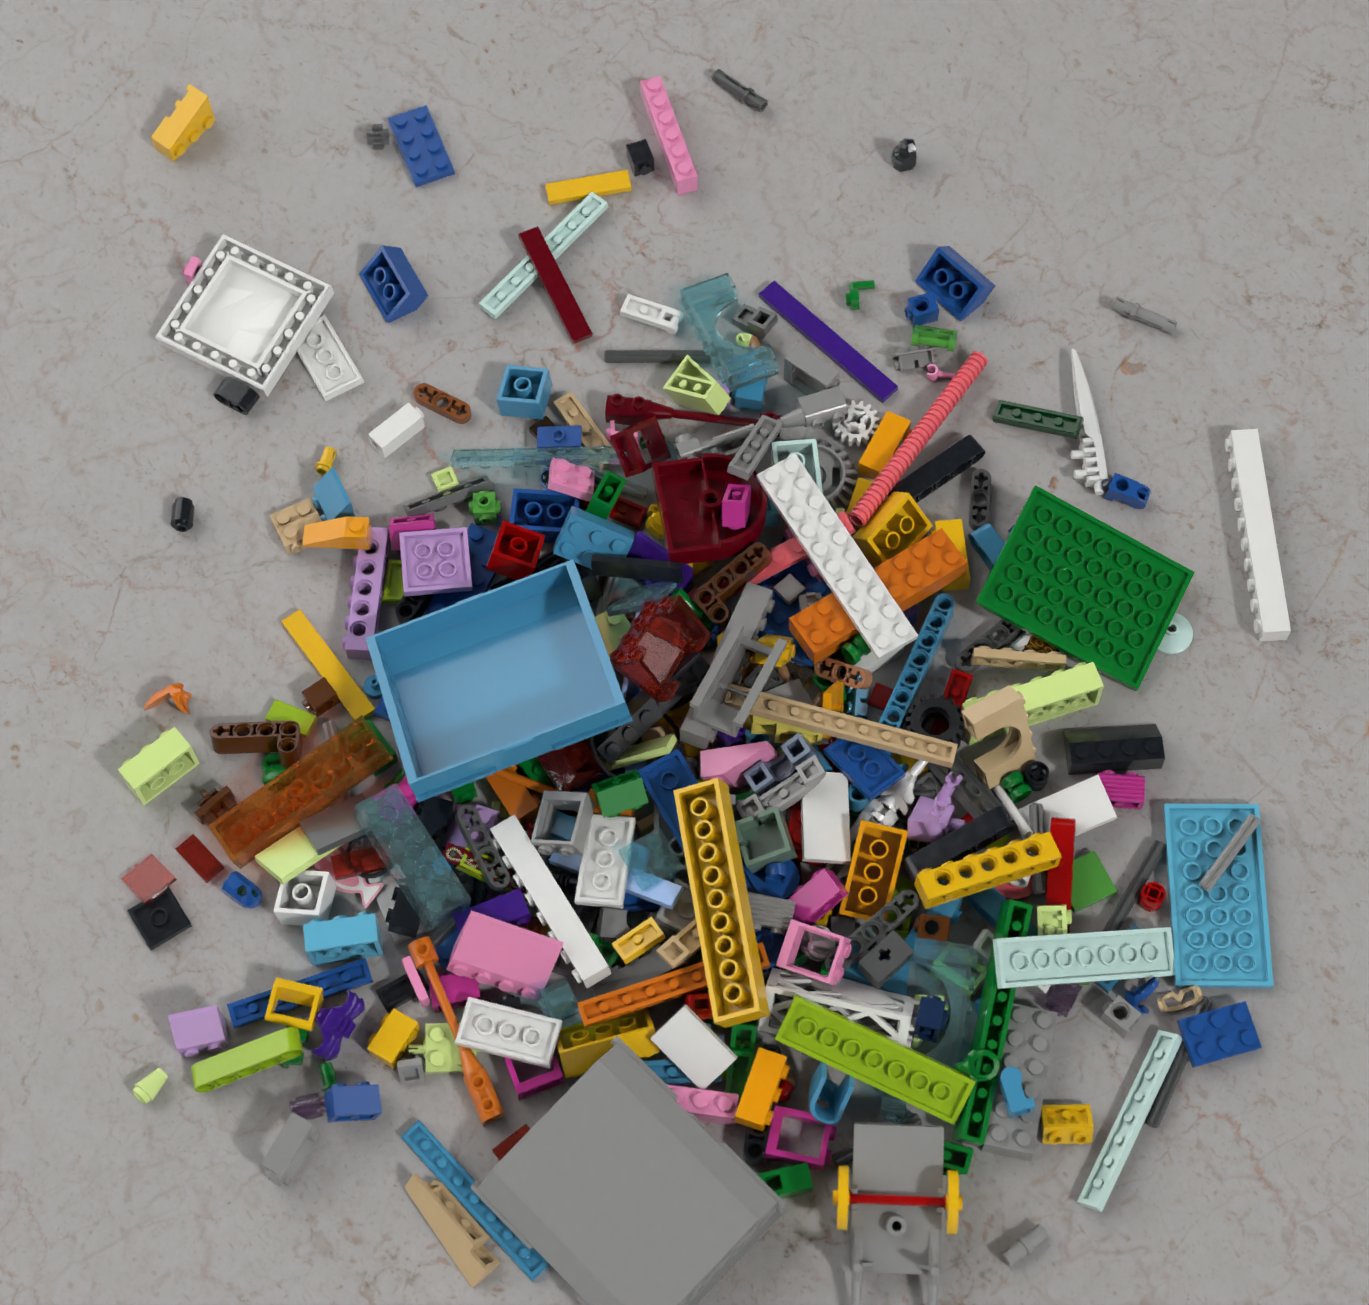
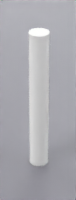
(1013, 811)

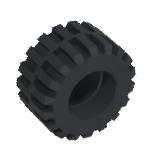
(940, 709)

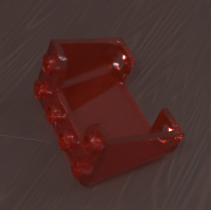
(657, 644)

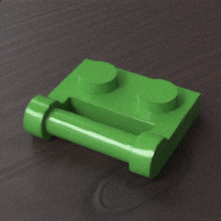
(934, 337)

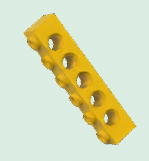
(935, 894)

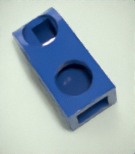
(1127, 491)

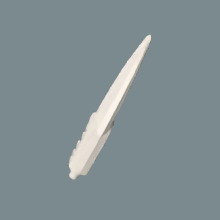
(1091, 444)

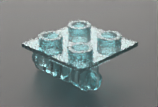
(651, 859)

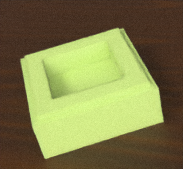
(444, 479)

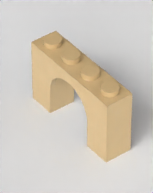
(1017, 750)

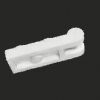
(651, 313)

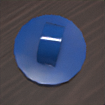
(778, 879)

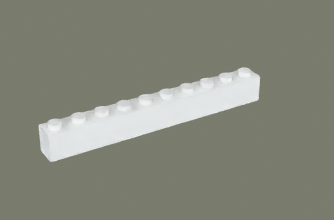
(1258, 535)

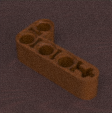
(736, 582)
(259, 738)

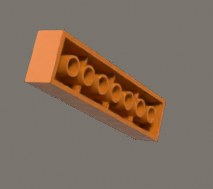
(908, 578)

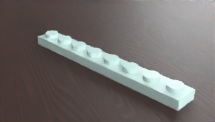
(558, 241)
(1129, 1120)

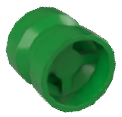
(855, 650)
(1016, 787)

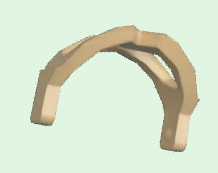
(1197, 998)

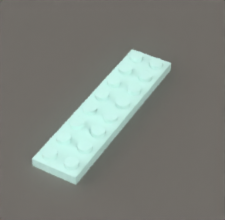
(1083, 957)

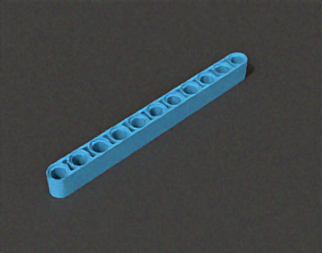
(914, 673)

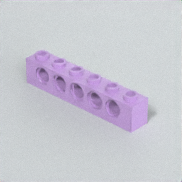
(356, 646)

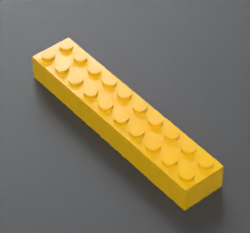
(721, 903)

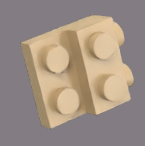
(291, 523)

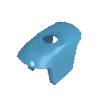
(833, 1094)

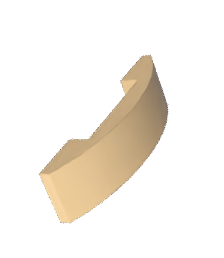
(681, 946)

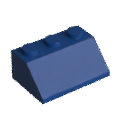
(954, 282)
(393, 283)

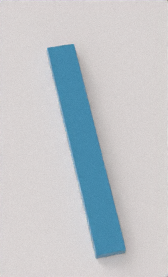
(458, 1183)

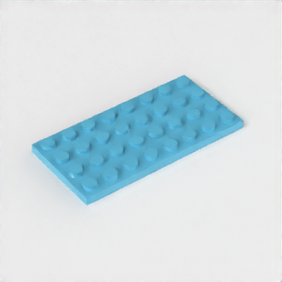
(1220, 933)

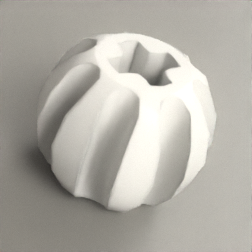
(816, 946)

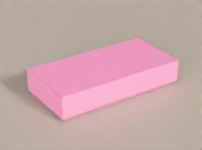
(416, 981)

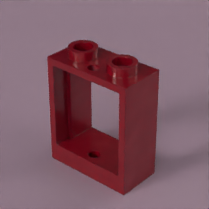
(625, 441)

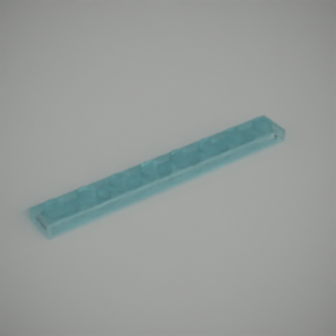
(533, 456)

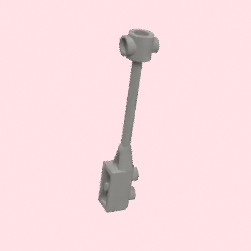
(809, 411)

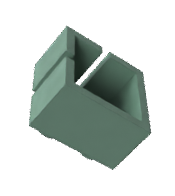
(766, 842)

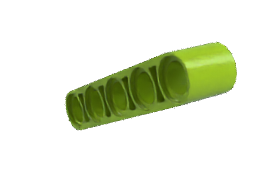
(246, 1059)

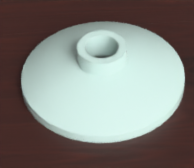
(1179, 640)

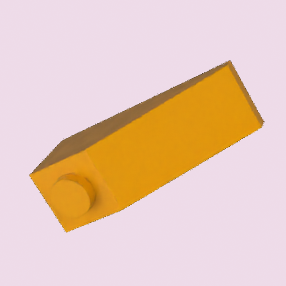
(339, 533)

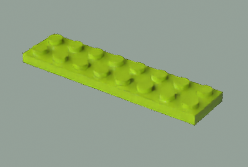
(875, 1059)

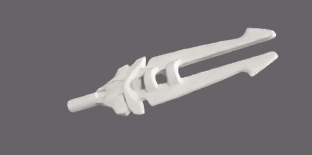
(895, 798)

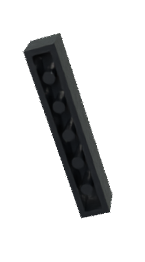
(647, 711)

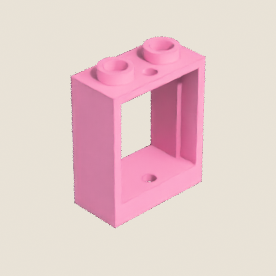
(791, 946)

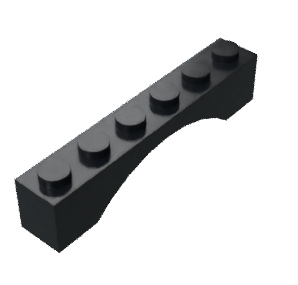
(435, 816)

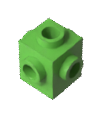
(485, 508)

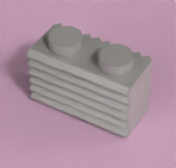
(771, 913)

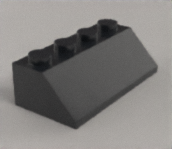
(1113, 749)

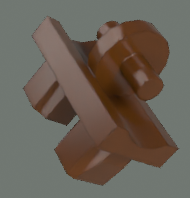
(213, 803)

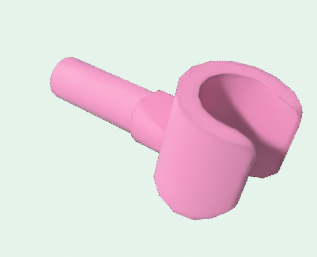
(937, 374)

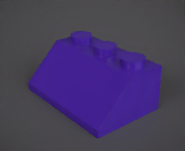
(646, 548)

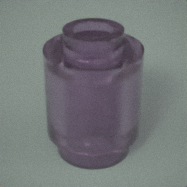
(309, 1106)

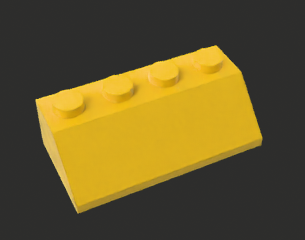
(583, 1046)

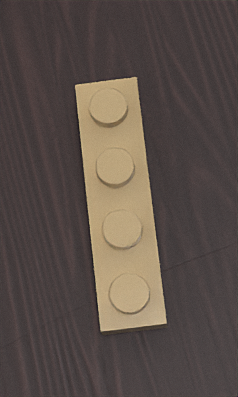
(575, 415)
(1018, 659)

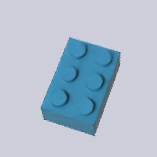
(591, 535)

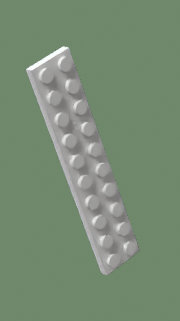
(837, 557)

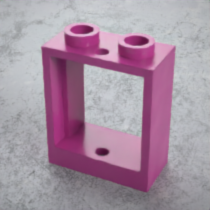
(536, 1084)
(774, 1154)

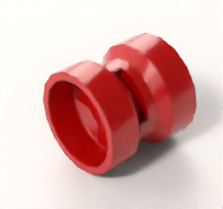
(1150, 901)

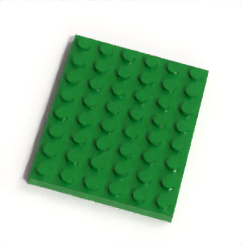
(1084, 588)

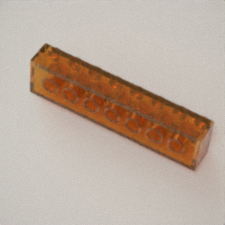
(300, 791)

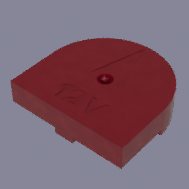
(691, 508)

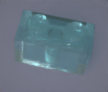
(558, 1001)

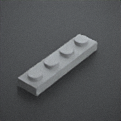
(754, 447)

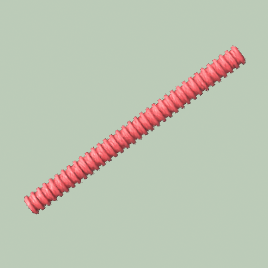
(917, 439)

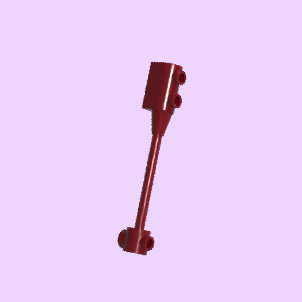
(632, 410)

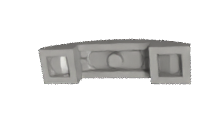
(787, 792)

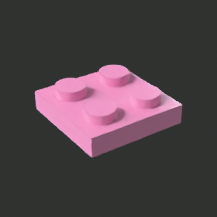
(571, 479)

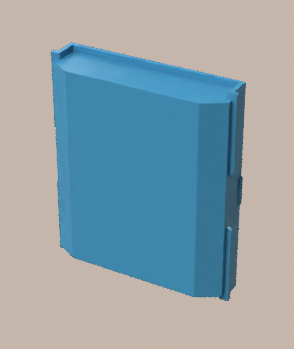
(496, 680)

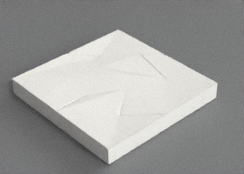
(244, 315)

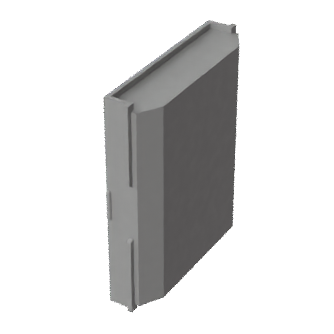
(629, 1191)

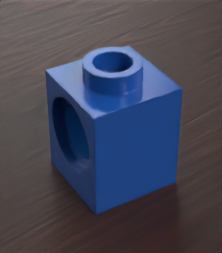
(926, 302)

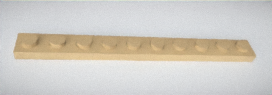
(847, 727)

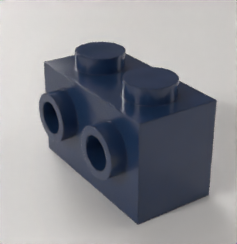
(930, 1018)

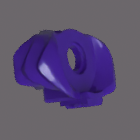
(336, 1024)

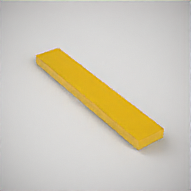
(327, 665)

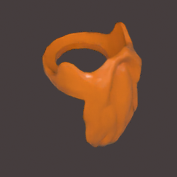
(172, 691)

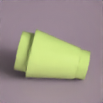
(149, 1086)

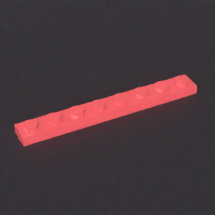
(783, 556)

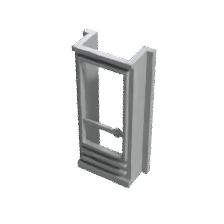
(720, 715)

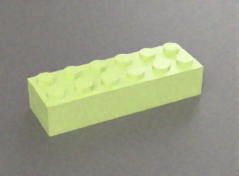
(1051, 696)

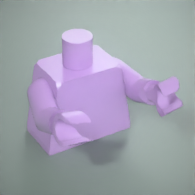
(935, 817)

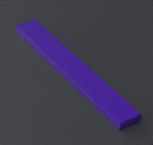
(828, 341)

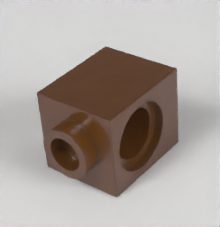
(320, 697)
(944, 927)

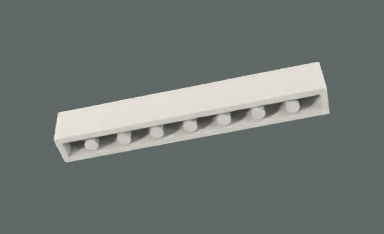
(550, 901)

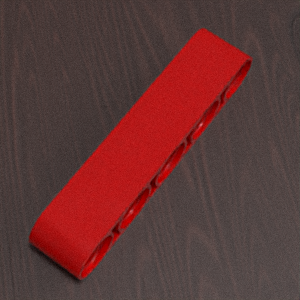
(1061, 877)

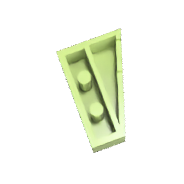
(696, 389)

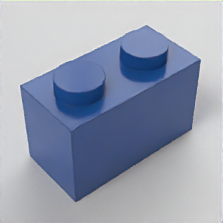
(353, 1102)

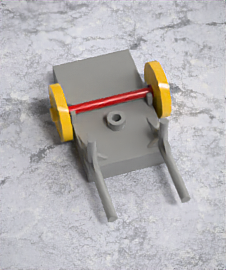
(897, 1180)

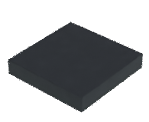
(159, 919)

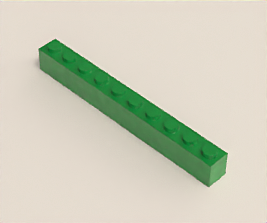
(991, 1029)

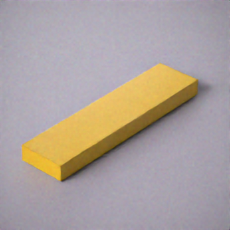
(580, 188)

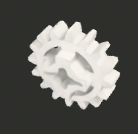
(855, 425)

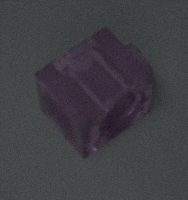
(1063, 998)

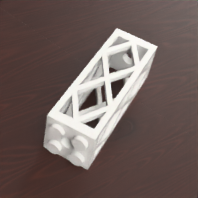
(783, 984)

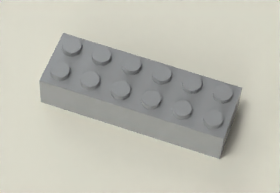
(1028, 1050)

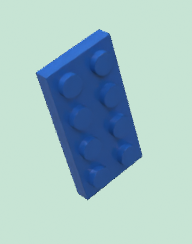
(421, 146)

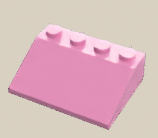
(504, 956)

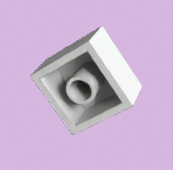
(305, 898)

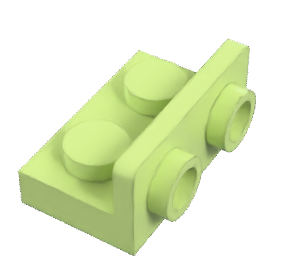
(1053, 919)

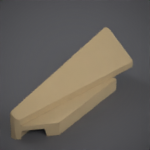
(454, 1228)

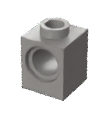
(1120, 1026)

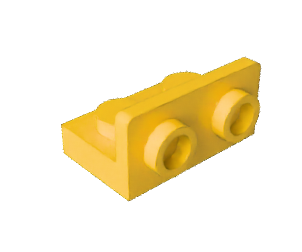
(1067, 1124)

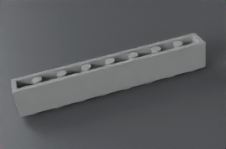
(751, 611)

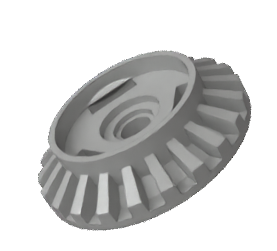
(833, 458)

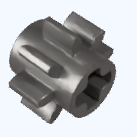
(378, 136)

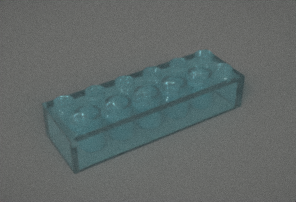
(412, 857)

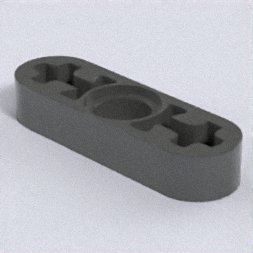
(985, 492)

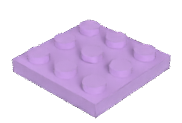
(435, 561)

